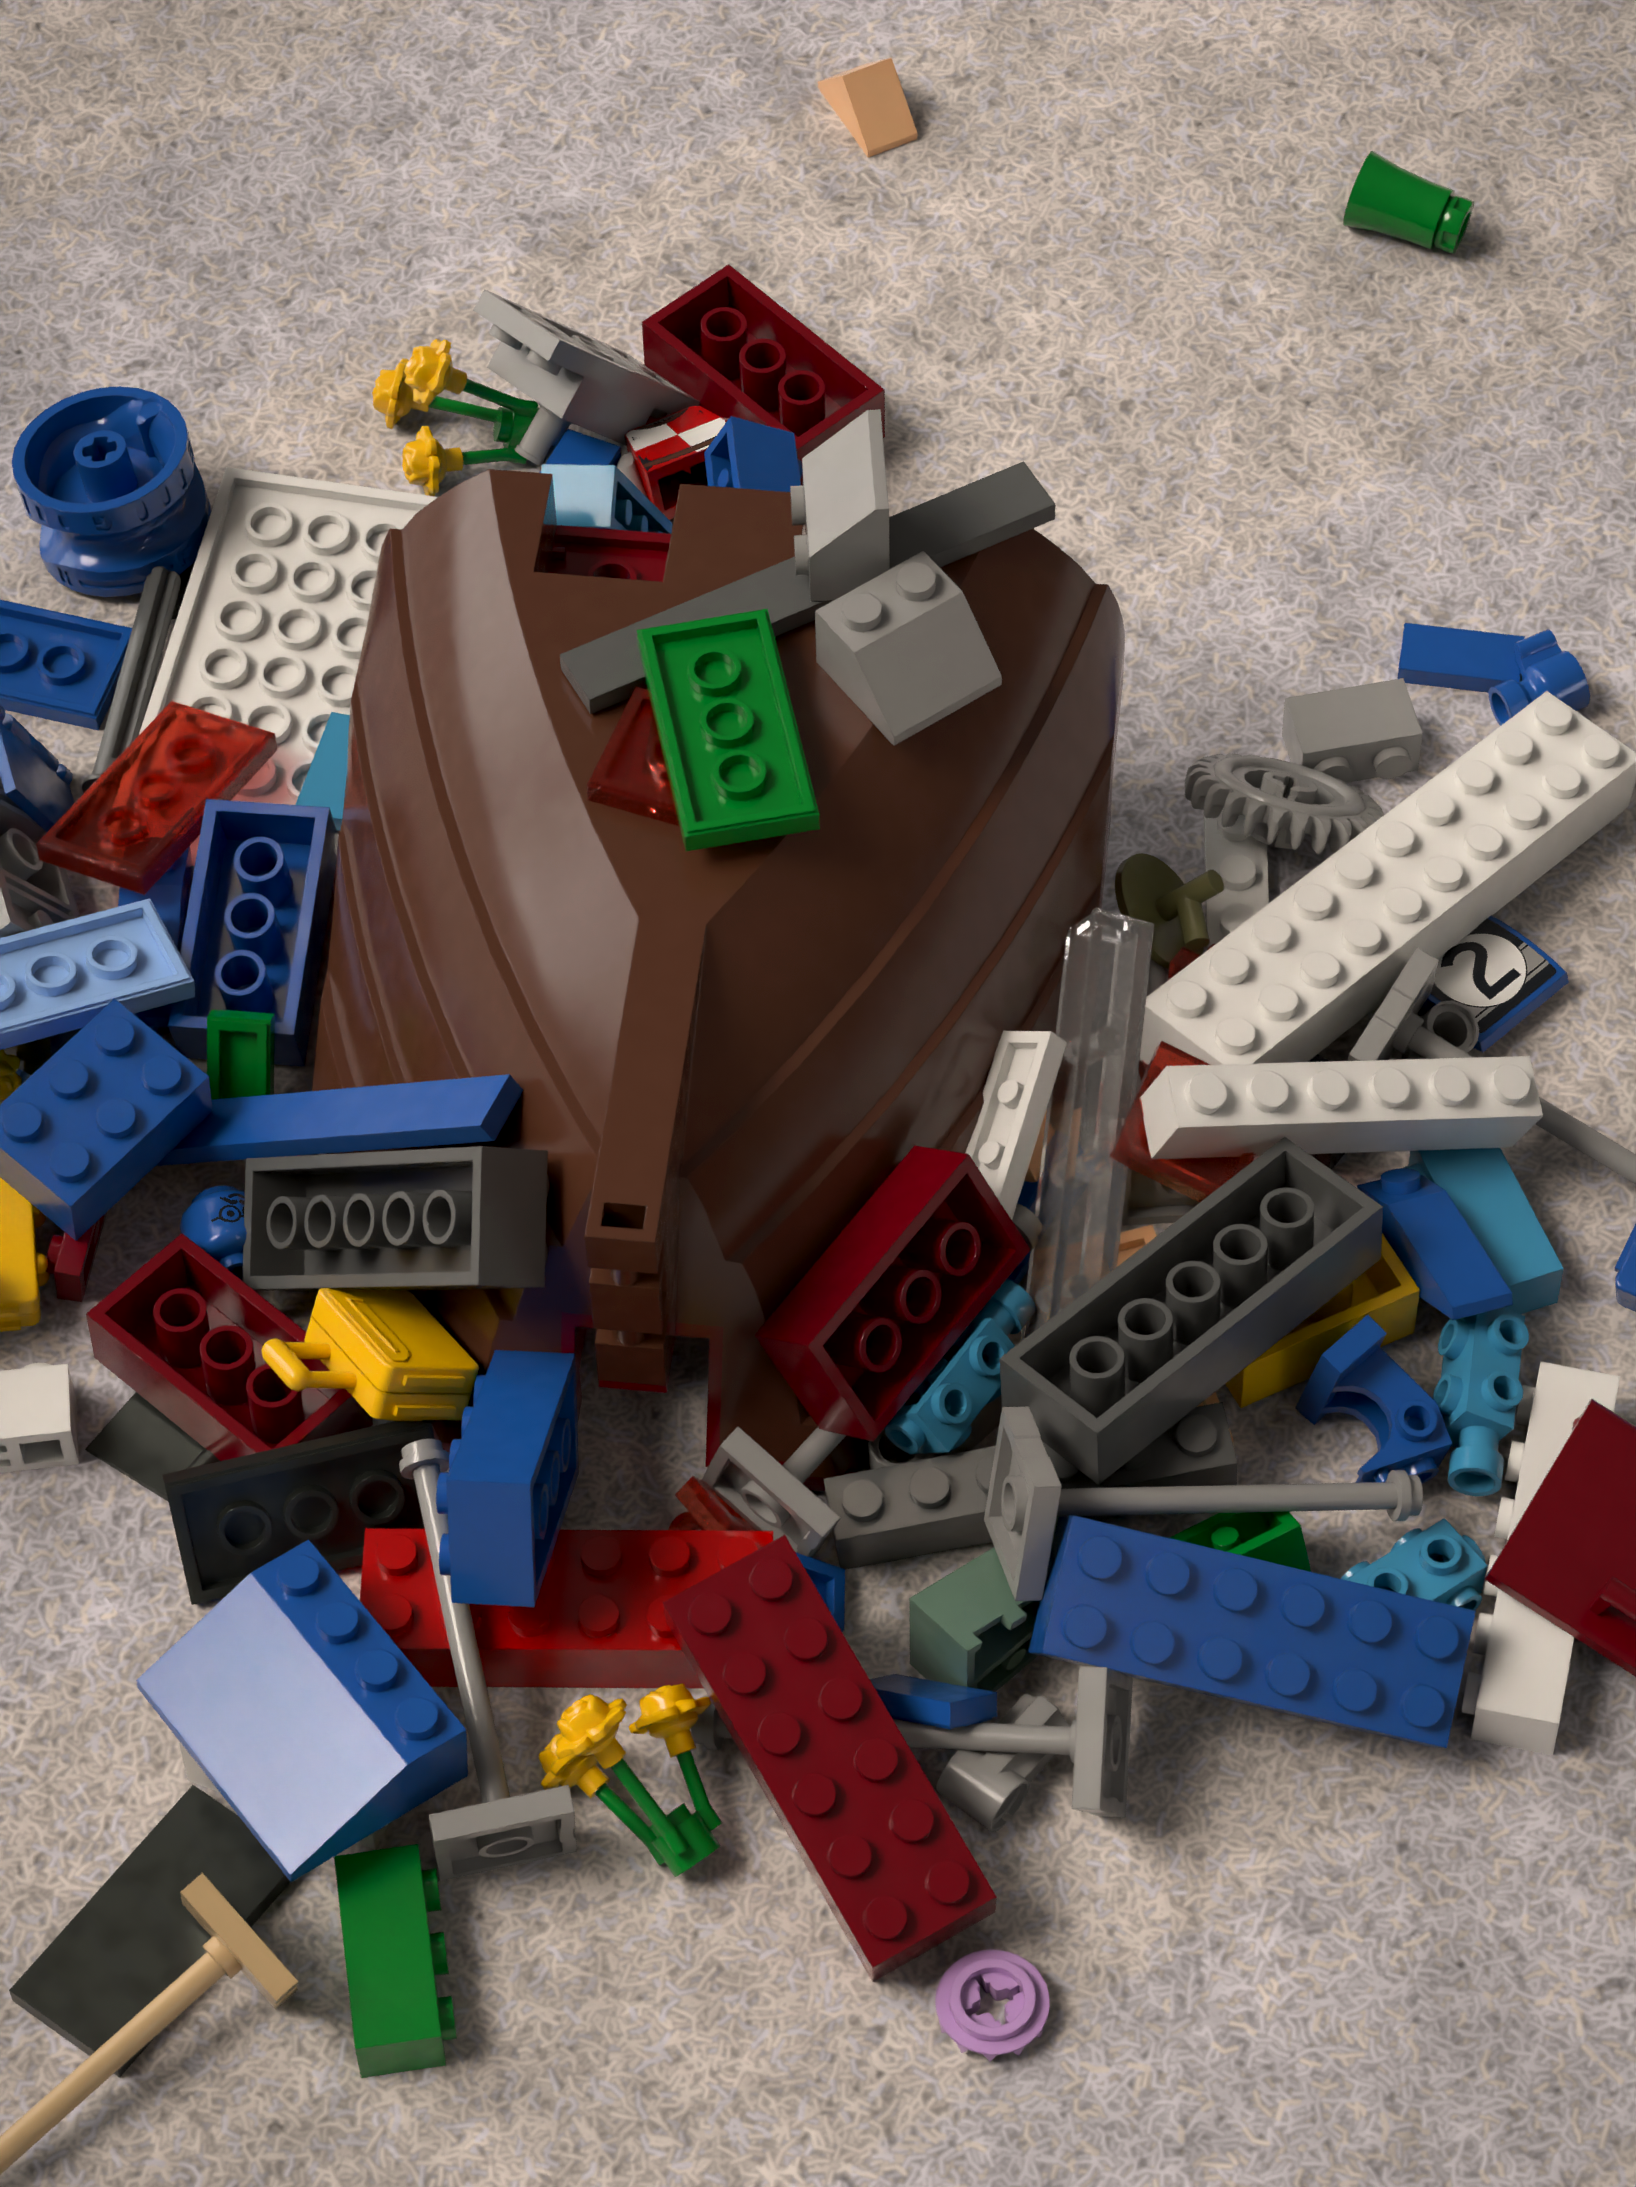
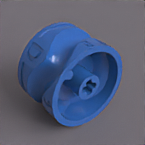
(112, 489)

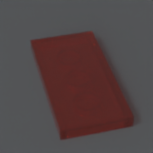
(155, 797)

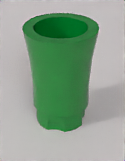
(1406, 206)

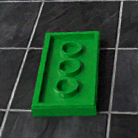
(727, 730)

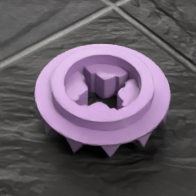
(1003, 1977)

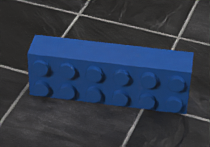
(1252, 1631)

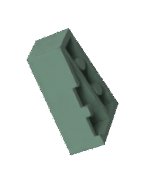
(971, 1627)

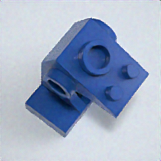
(1369, 1384)

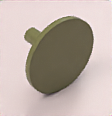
(1156, 894)

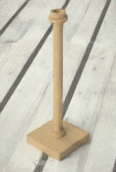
(230, 1950)

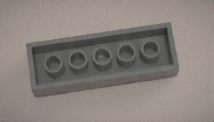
(397, 1220)
(1192, 1308)

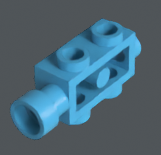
(1475, 1376)
(971, 1379)
(1430, 1566)

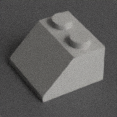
(843, 510)
(905, 648)

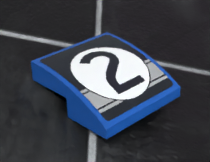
(1497, 978)

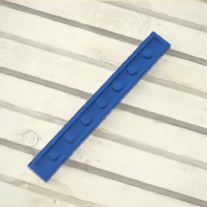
(351, 1120)

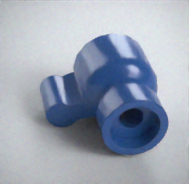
(1542, 670)

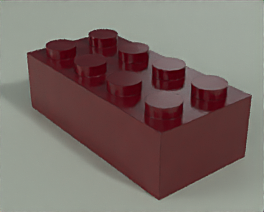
(756, 362)
(893, 1292)
(193, 1349)

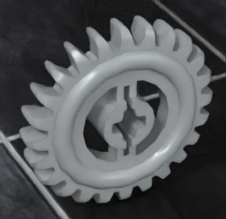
(1233, 784)

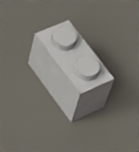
(1354, 731)

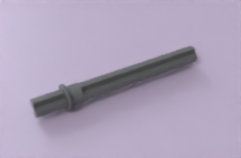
(138, 668)

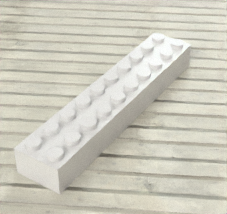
(1405, 883)

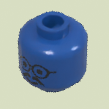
(218, 1226)

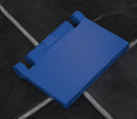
(32, 774)

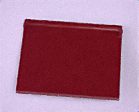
(1578, 1539)

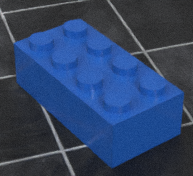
(257, 920)
(510, 1478)

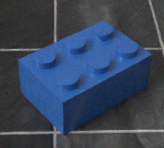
(98, 1118)

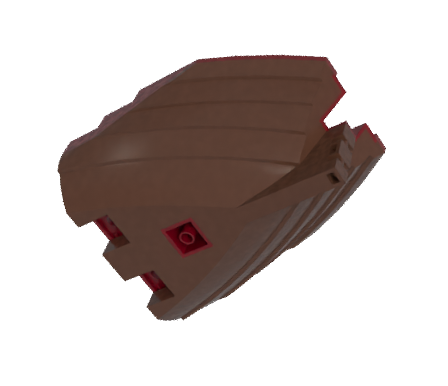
(713, 1030)

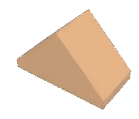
(871, 106)

